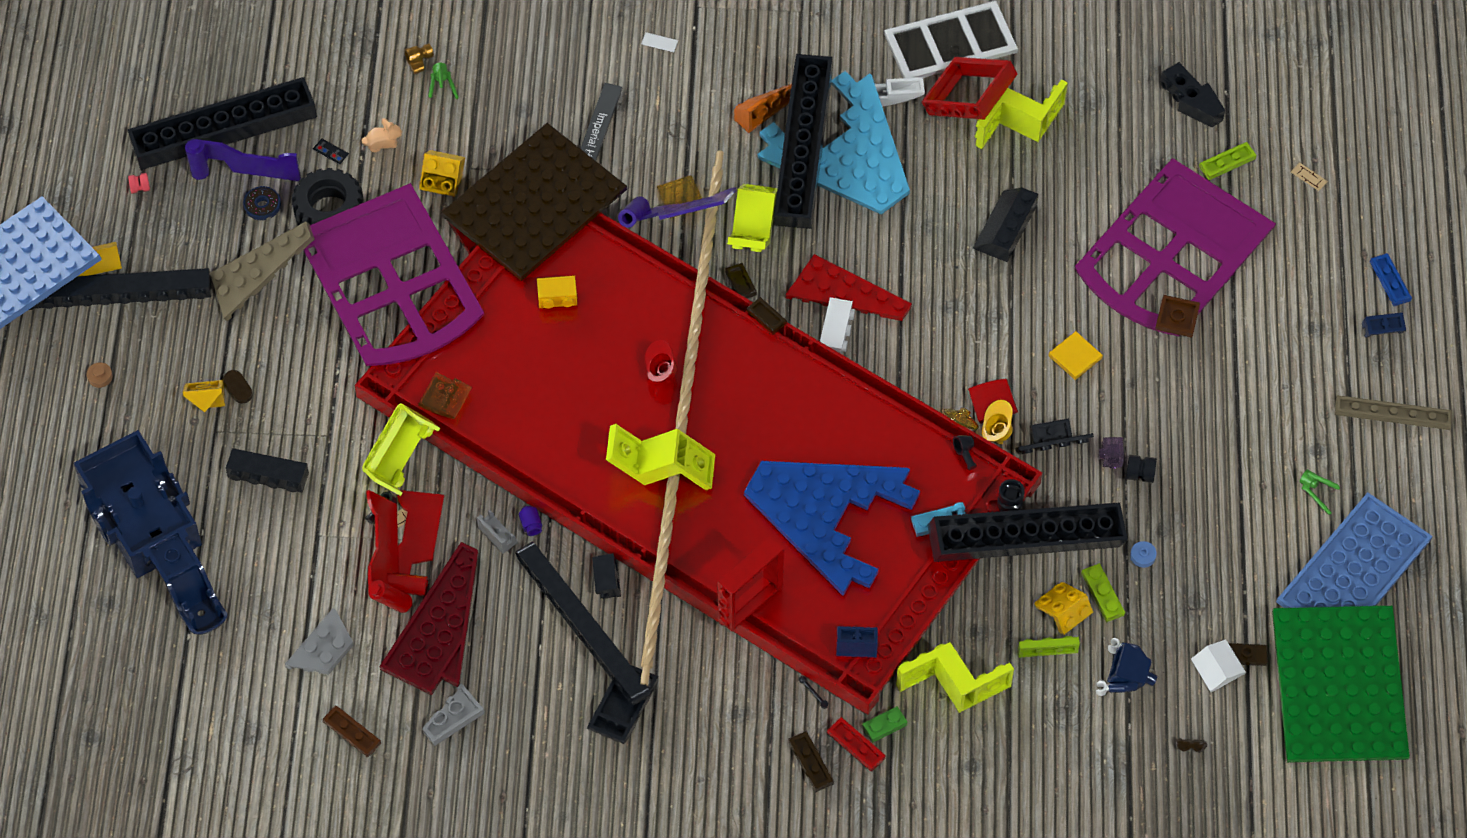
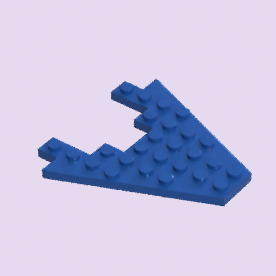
(809, 502)

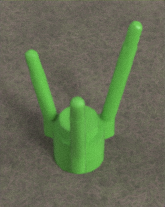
(440, 74)
(1311, 480)

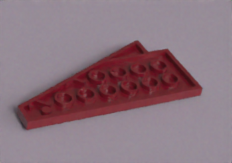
(436, 635)

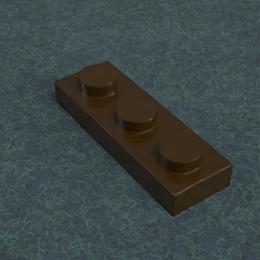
(811, 761)

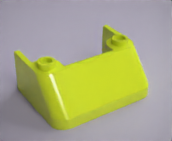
(395, 447)

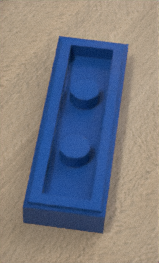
(1390, 279)

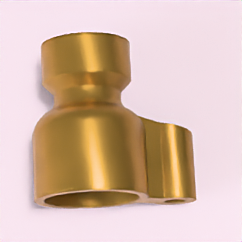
(415, 56)

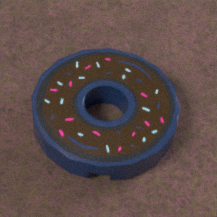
(259, 194)

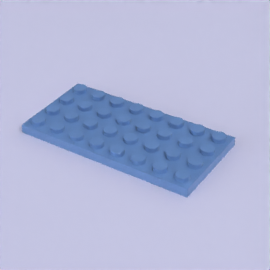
(1358, 559)

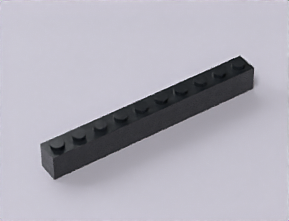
(131, 288)

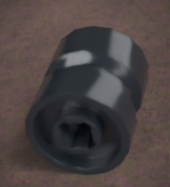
(1141, 468)
(1010, 495)

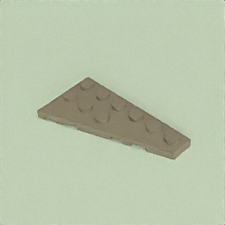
(255, 269)

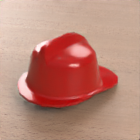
(660, 362)

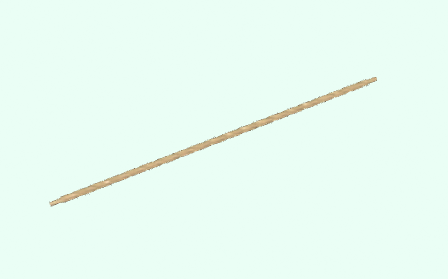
(681, 423)

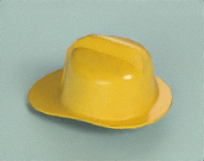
(997, 422)

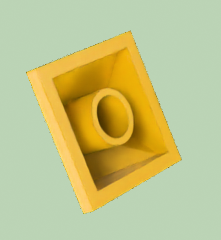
(205, 394)

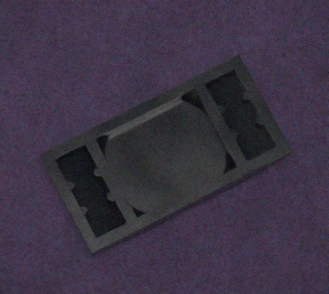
(615, 714)

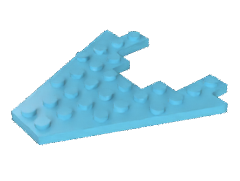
(862, 160)

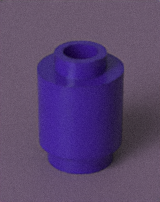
(530, 520)

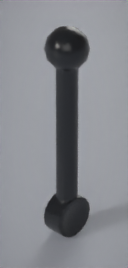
(823, 703)

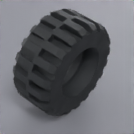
(322, 185)

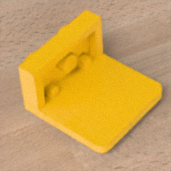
(1065, 605)

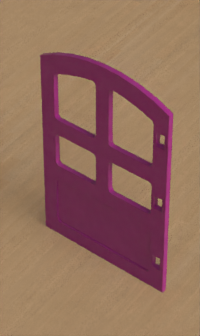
(1198, 216)
(370, 239)

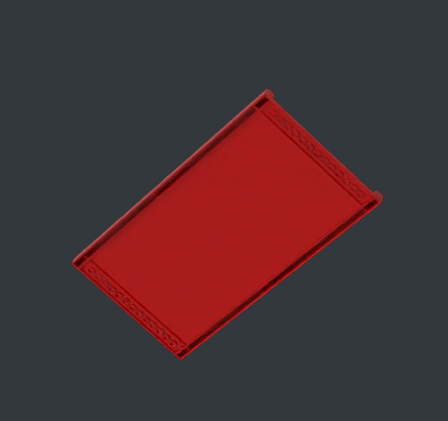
(564, 375)

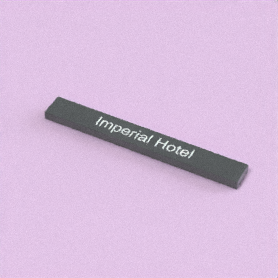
(601, 120)

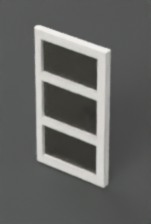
(932, 43)

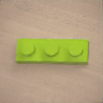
(1227, 161)
(1103, 592)
(1048, 646)

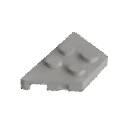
(323, 646)

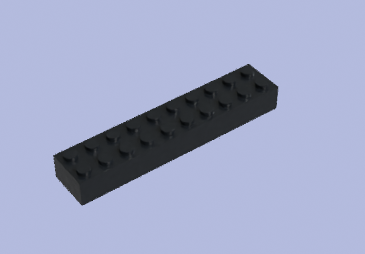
(223, 122)
(803, 141)
(1027, 532)

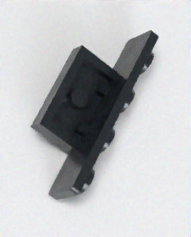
(1051, 434)

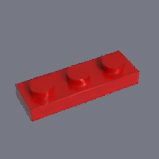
(856, 744)

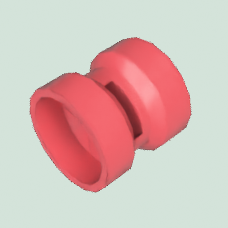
(139, 183)

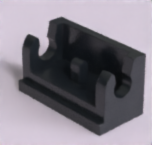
(606, 576)

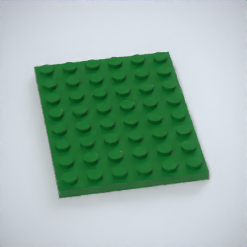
(1340, 684)

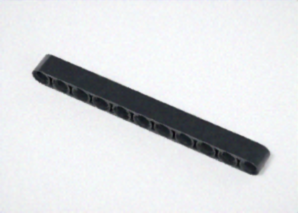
(582, 623)

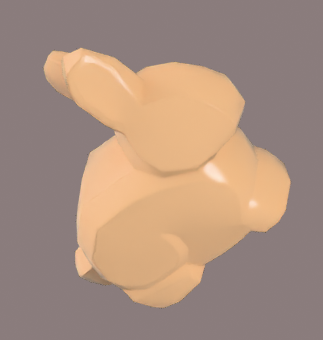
(382, 137)

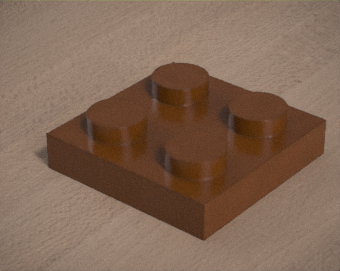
(1177, 316)

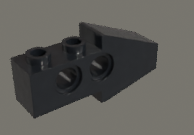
(1193, 98)

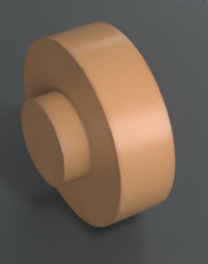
(99, 375)

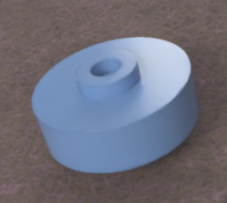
(1143, 554)

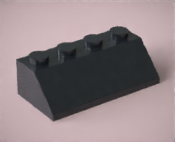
(1007, 223)

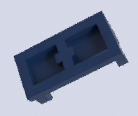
(1384, 324)
(857, 641)

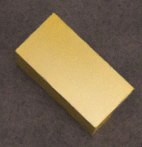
(110, 259)

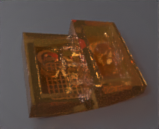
(444, 396)

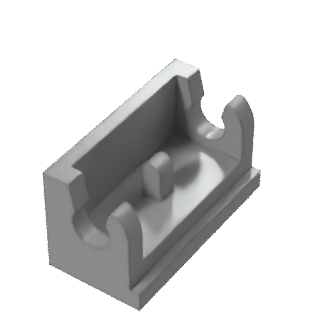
(496, 532)

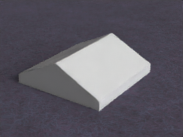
(1217, 665)

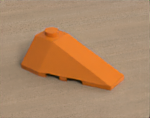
(762, 107)

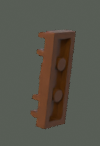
(351, 731)

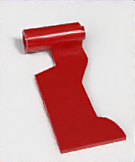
(418, 539)
(385, 555)

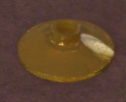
(962, 417)

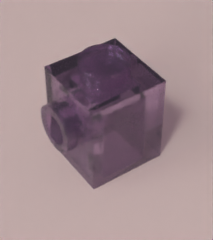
(1112, 452)

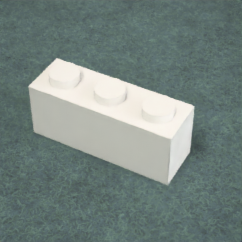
(837, 324)

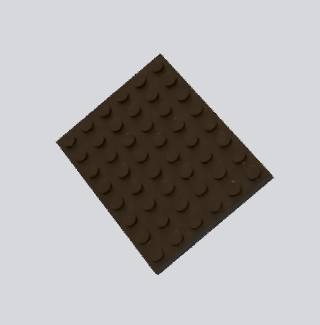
(534, 201)

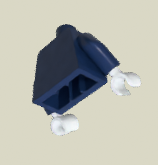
(1128, 669)

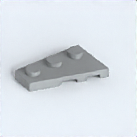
(456, 714)

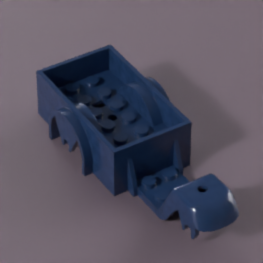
(150, 505)

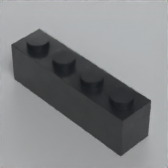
(267, 470)

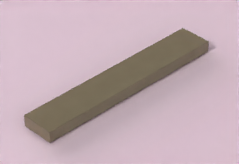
(1393, 412)

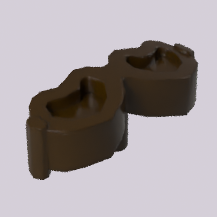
(1185, 745)

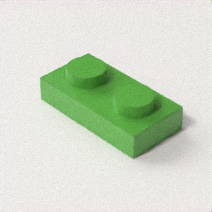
(884, 724)

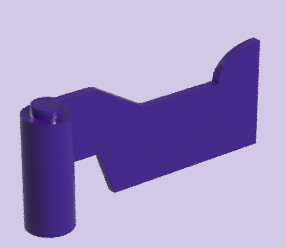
(199, 152)
(640, 209)

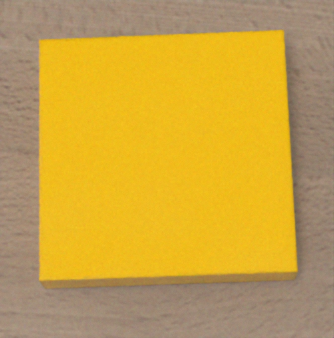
(1075, 355)

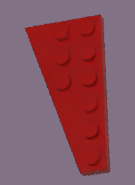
(825, 280)

